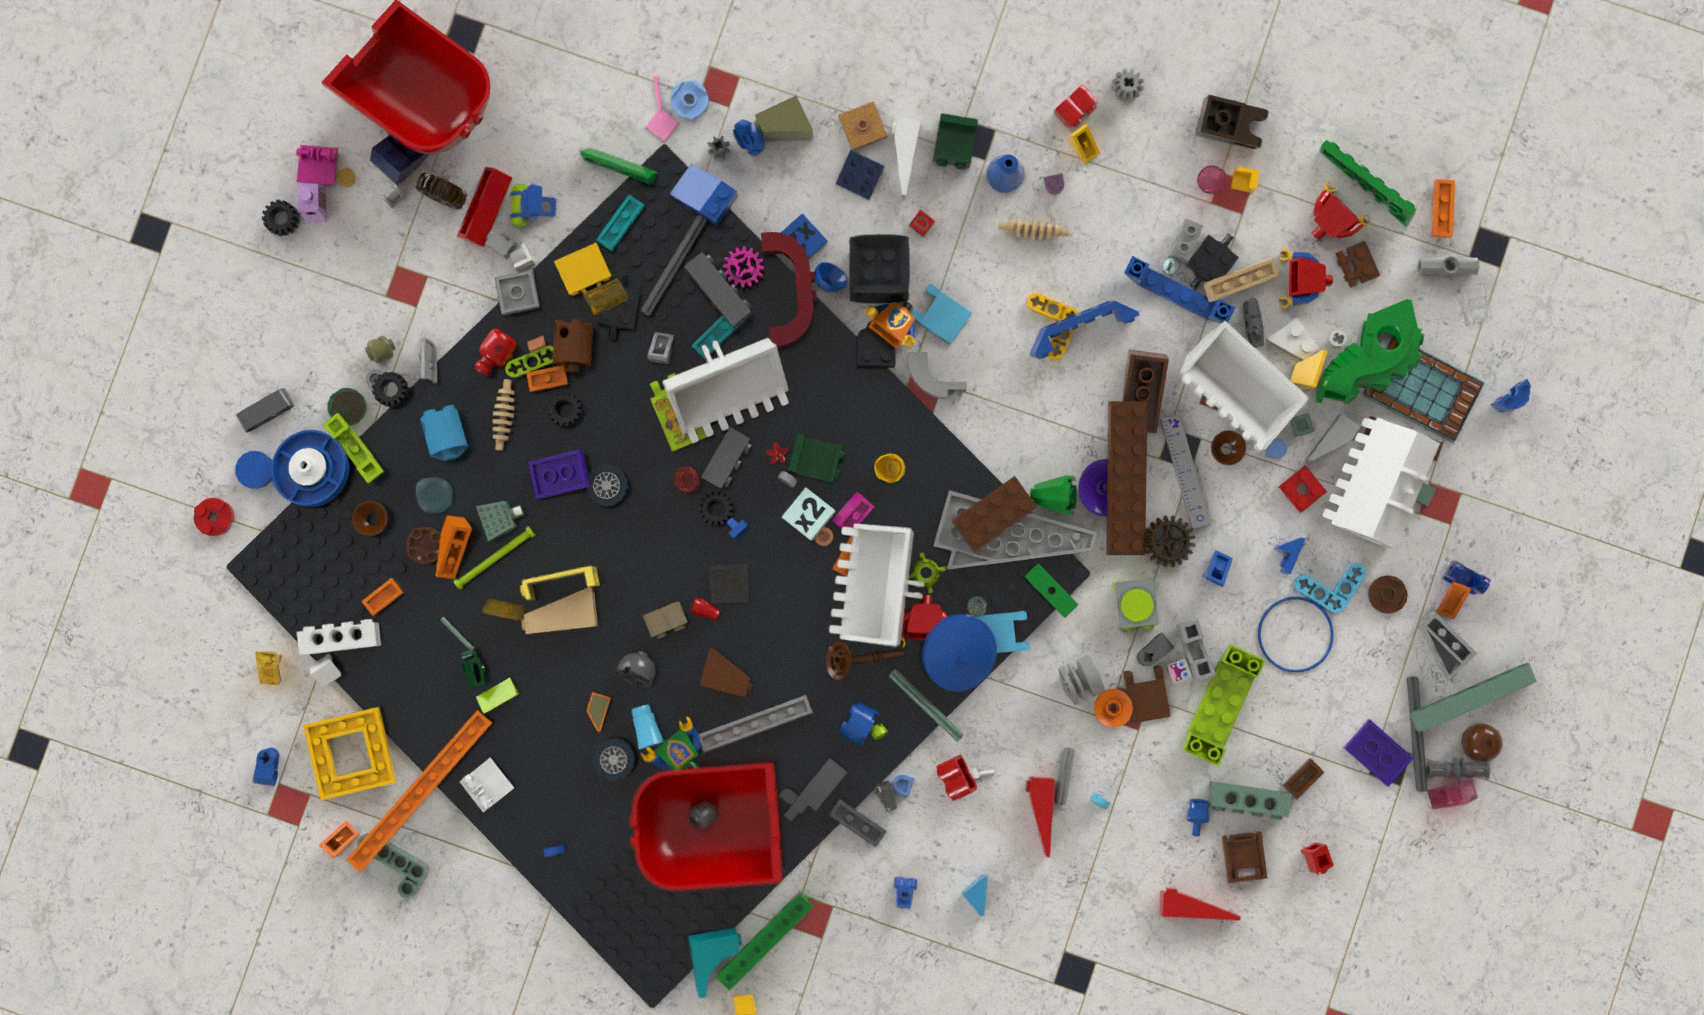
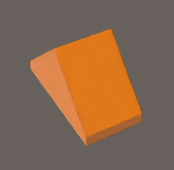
(339, 840)

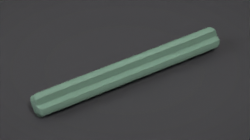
(926, 705)

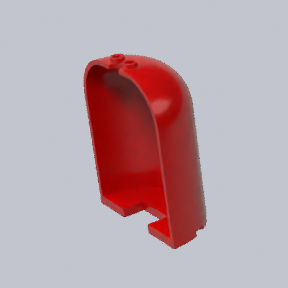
(414, 83)
(731, 851)

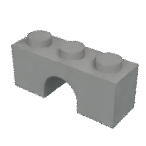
(1194, 649)

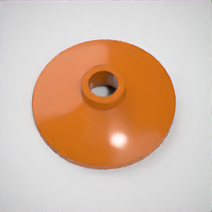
(1122, 712)

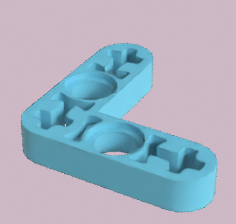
(1337, 594)

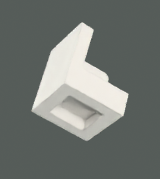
(522, 258)
(324, 671)

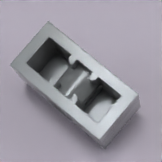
(1185, 241)

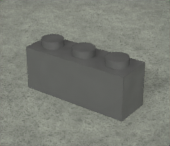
(727, 459)

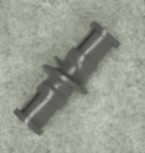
(1458, 769)

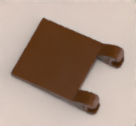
(1148, 697)

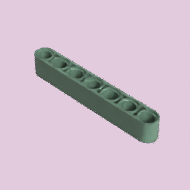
(1473, 697)

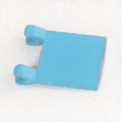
(944, 316)
(1003, 629)

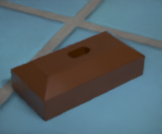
(1311, 772)

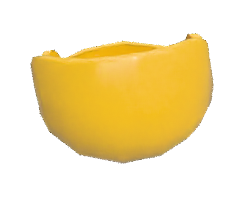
(889, 468)

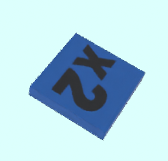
(806, 235)

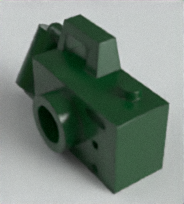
(472, 668)

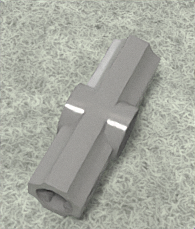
(1459, 266)

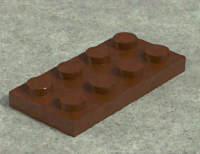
(994, 513)

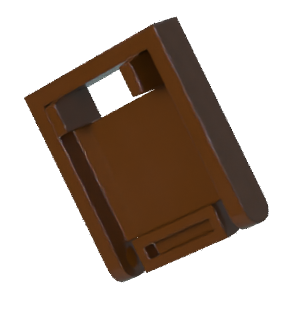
(1243, 853)

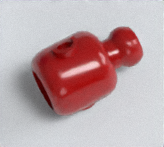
(495, 350)

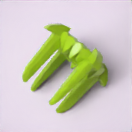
(928, 582)

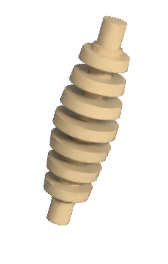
(1033, 229)
(504, 407)

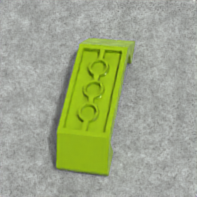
(1222, 704)

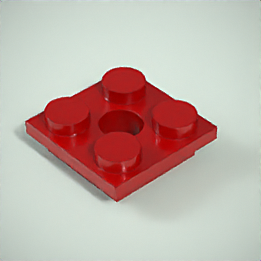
(1314, 489)

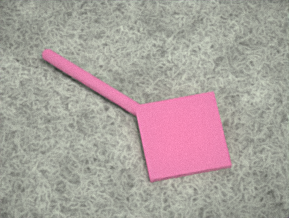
(662, 123)

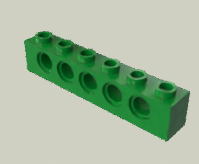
(764, 940)

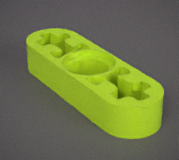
(520, 372)

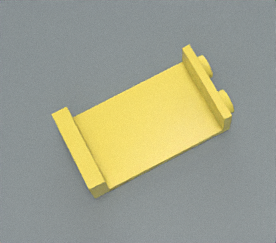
(590, 573)

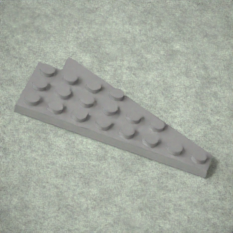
(1026, 539)

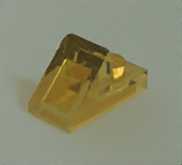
(268, 667)

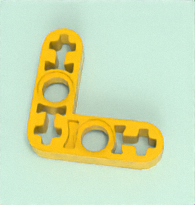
(1062, 311)

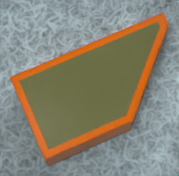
(598, 709)

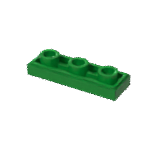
(1059, 599)

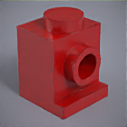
(1317, 858)

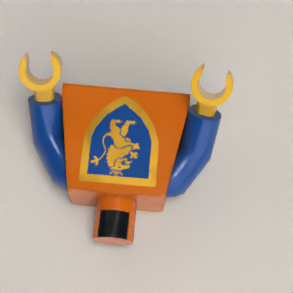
(893, 323)

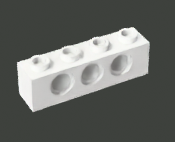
(308, 645)

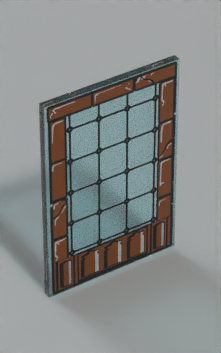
(1431, 395)

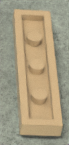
(1241, 279)

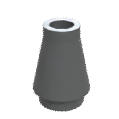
(886, 795)

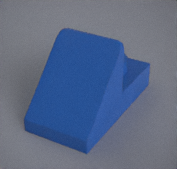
(1292, 550)
(1218, 568)

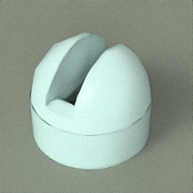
(1174, 268)

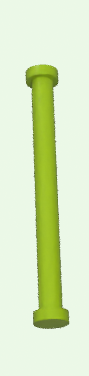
(493, 558)

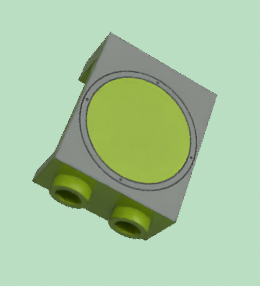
(1136, 604)

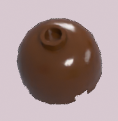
(1482, 742)

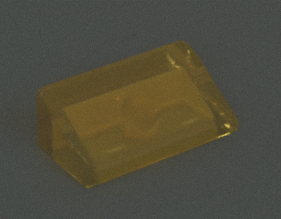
(605, 297)
(504, 609)

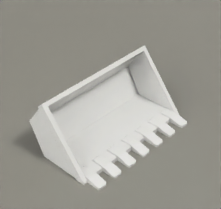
(1382, 482)

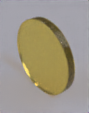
(345, 177)

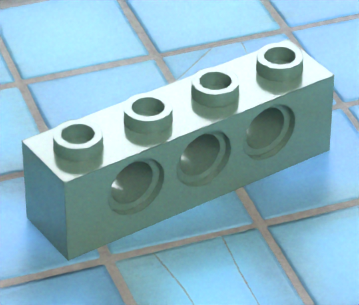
(1280, 800)

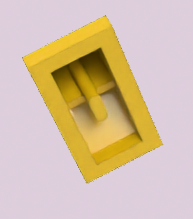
(1084, 144)

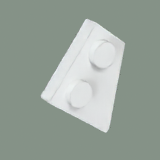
(1294, 340)

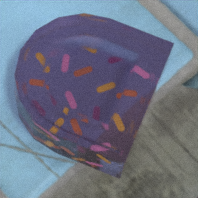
(1054, 184)

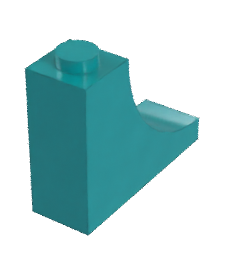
(709, 951)

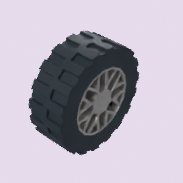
(607, 486)
(614, 759)

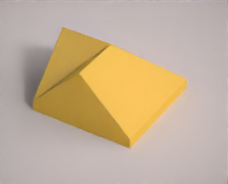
(1308, 371)

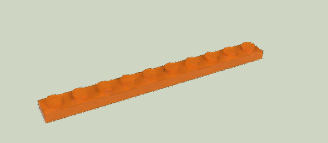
(419, 791)

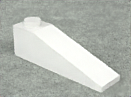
(905, 142)

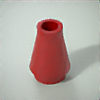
(704, 609)

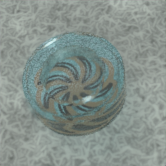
(977, 606)

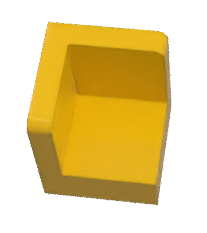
(1245, 179)
(744, 1004)

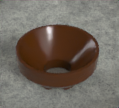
(1237, 444)
(361, 514)

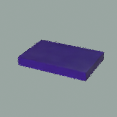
(559, 474)
(1378, 752)

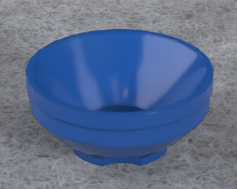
(832, 275)

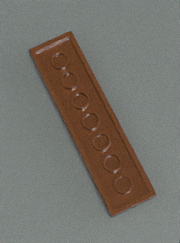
(1126, 478)

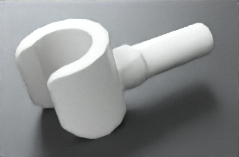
(973, 771)

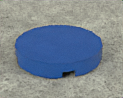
(749, 137)
(254, 469)

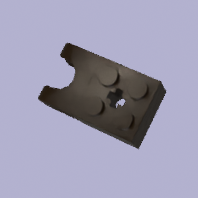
(1235, 124)

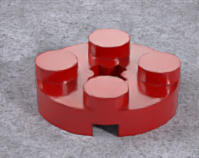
(223, 521)

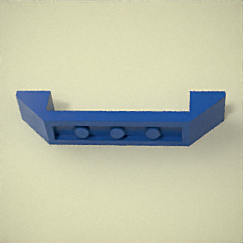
(1177, 293)
(1042, 344)

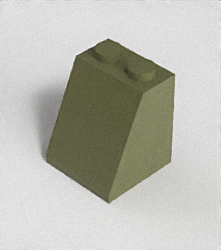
(784, 122)

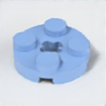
(689, 89)

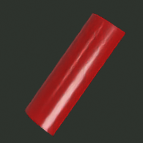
(484, 206)

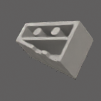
(1446, 645)

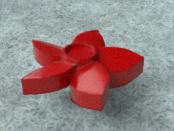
(777, 454)

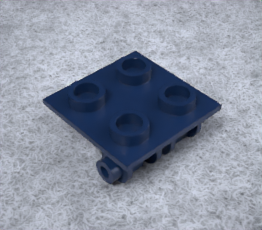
(860, 174)

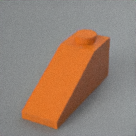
(452, 546)

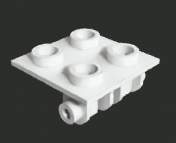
(486, 785)

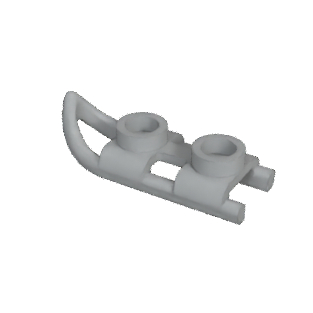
(428, 356)

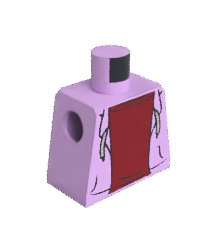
(312, 199)

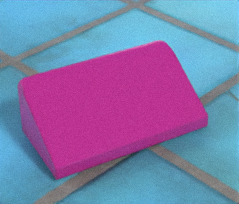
(853, 512)

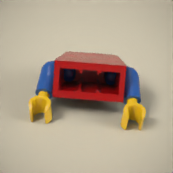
(1306, 278)

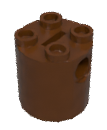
(572, 344)

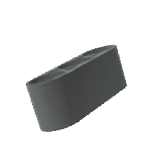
(265, 410)

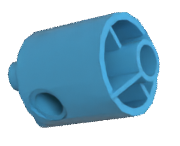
(444, 433)

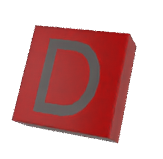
(922, 223)

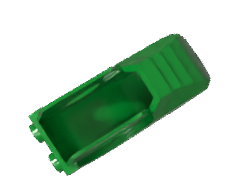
(1370, 364)

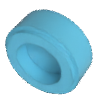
(1100, 800)

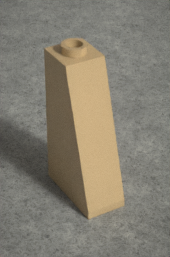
(565, 614)

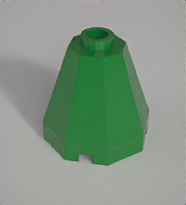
(1056, 494)

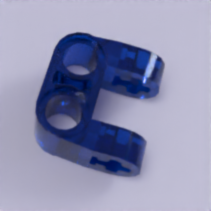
(1462, 575)

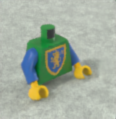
(677, 750)

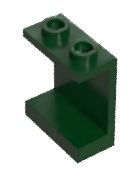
(955, 141)
(816, 459)

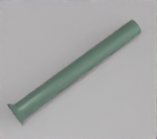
(457, 634)

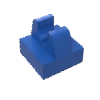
(738, 529)

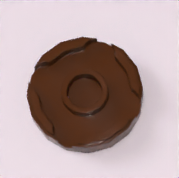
(1387, 594)

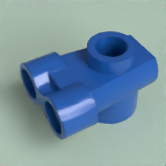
(906, 888)

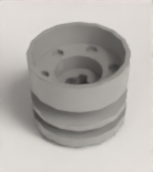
(1081, 679)

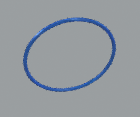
(1295, 598)

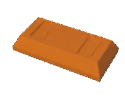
(382, 597)
(1453, 600)

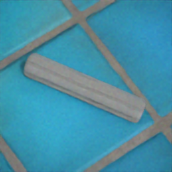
(1064, 777)

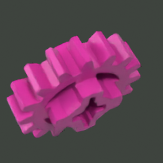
(748, 256)

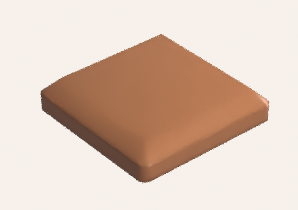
(536, 344)

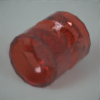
(687, 480)

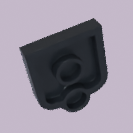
(874, 350)

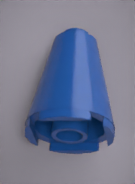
(1005, 173)

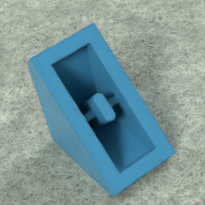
(976, 894)

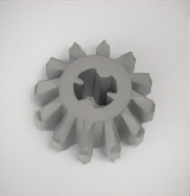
(1129, 91)

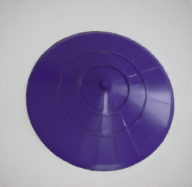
(1093, 487)

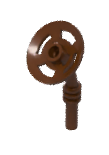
(846, 660)

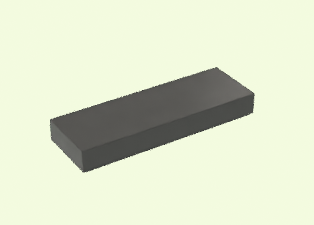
(857, 822)

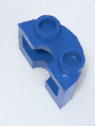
(1518, 397)
(859, 724)

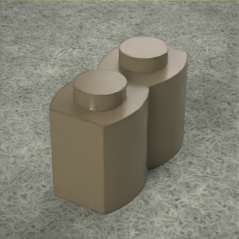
(666, 619)

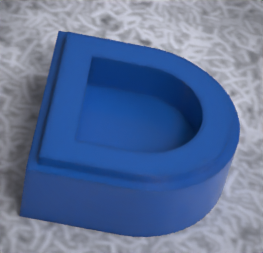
(555, 850)

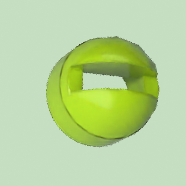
(878, 731)

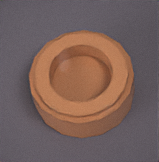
(824, 537)

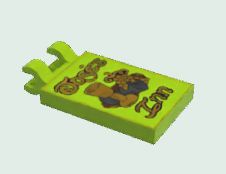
(669, 421)

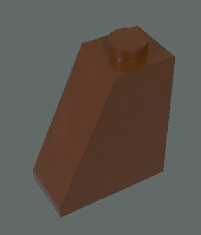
(724, 675)

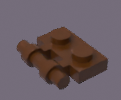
(1362, 262)

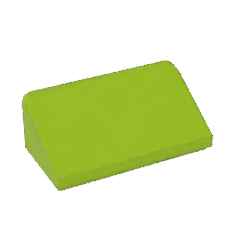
(497, 695)

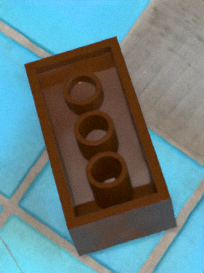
(1145, 382)

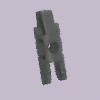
(1253, 323)

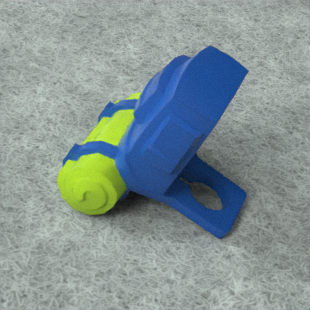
(527, 204)

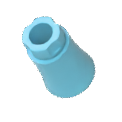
(646, 727)

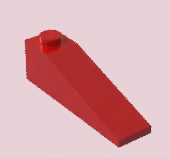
(1041, 799)
(1185, 906)

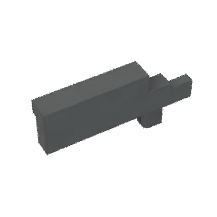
(816, 790)

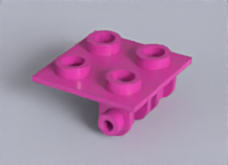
(317, 164)

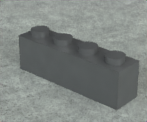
(716, 288)

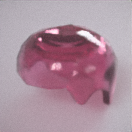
(1211, 179)

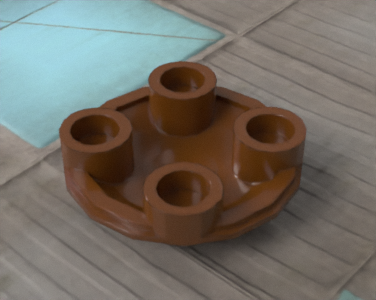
(423, 545)

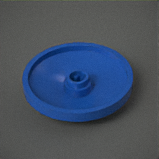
(959, 652)

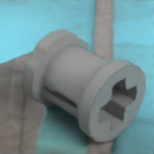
(393, 196)

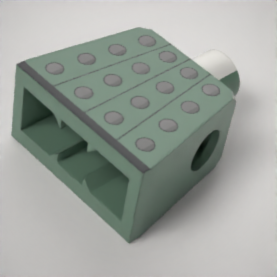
(498, 519)

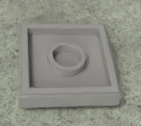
(517, 292)

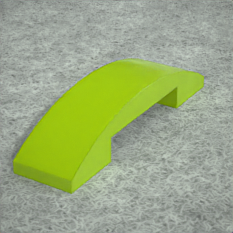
(354, 447)

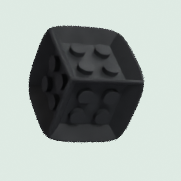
(879, 268)

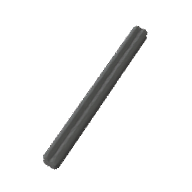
(674, 265)
(1417, 737)

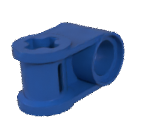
(266, 770)

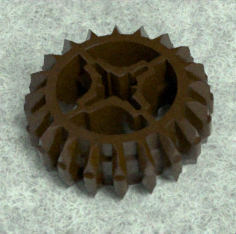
(441, 190)
(1169, 549)

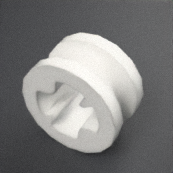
(1339, 333)

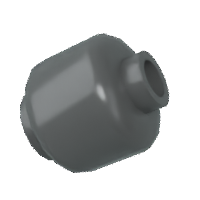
(703, 815)

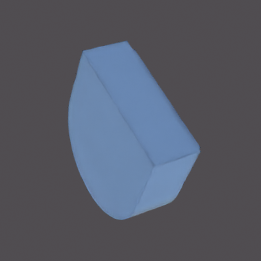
(1276, 449)
(902, 784)

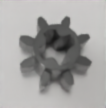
(716, 142)

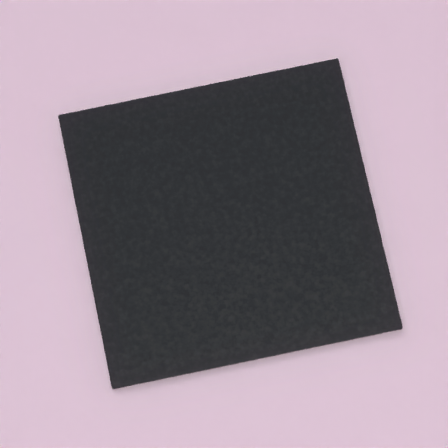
(647, 554)

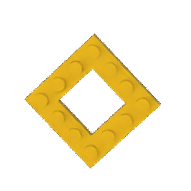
(318, 743)

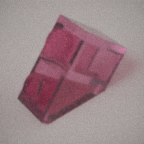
(1452, 794)

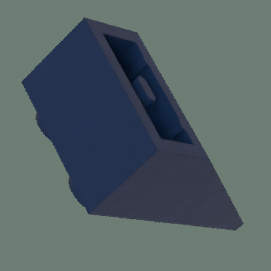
(395, 159)

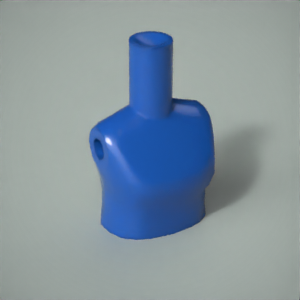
(1198, 814)

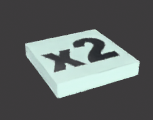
(808, 514)

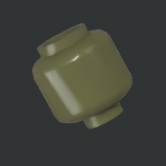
(380, 349)

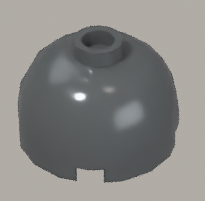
(637, 668)

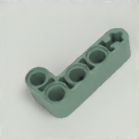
(407, 870)

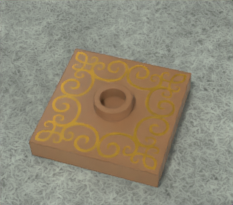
(862, 126)

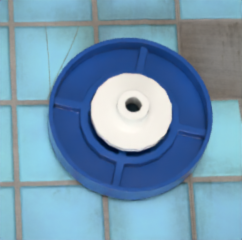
(310, 468)

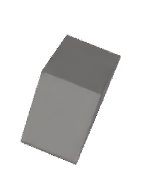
(660, 348)

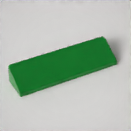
(619, 165)

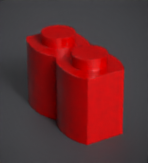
(1076, 106)
(956, 777)

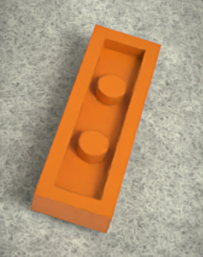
(1443, 208)

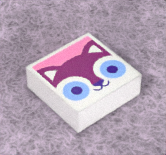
(1179, 670)

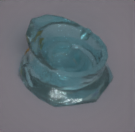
(434, 494)

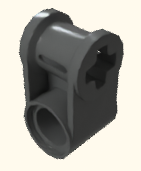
(1157, 648)

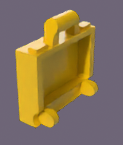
(583, 269)

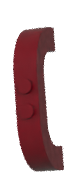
(787, 246)

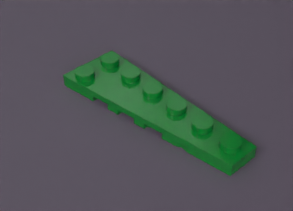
(1399, 208)

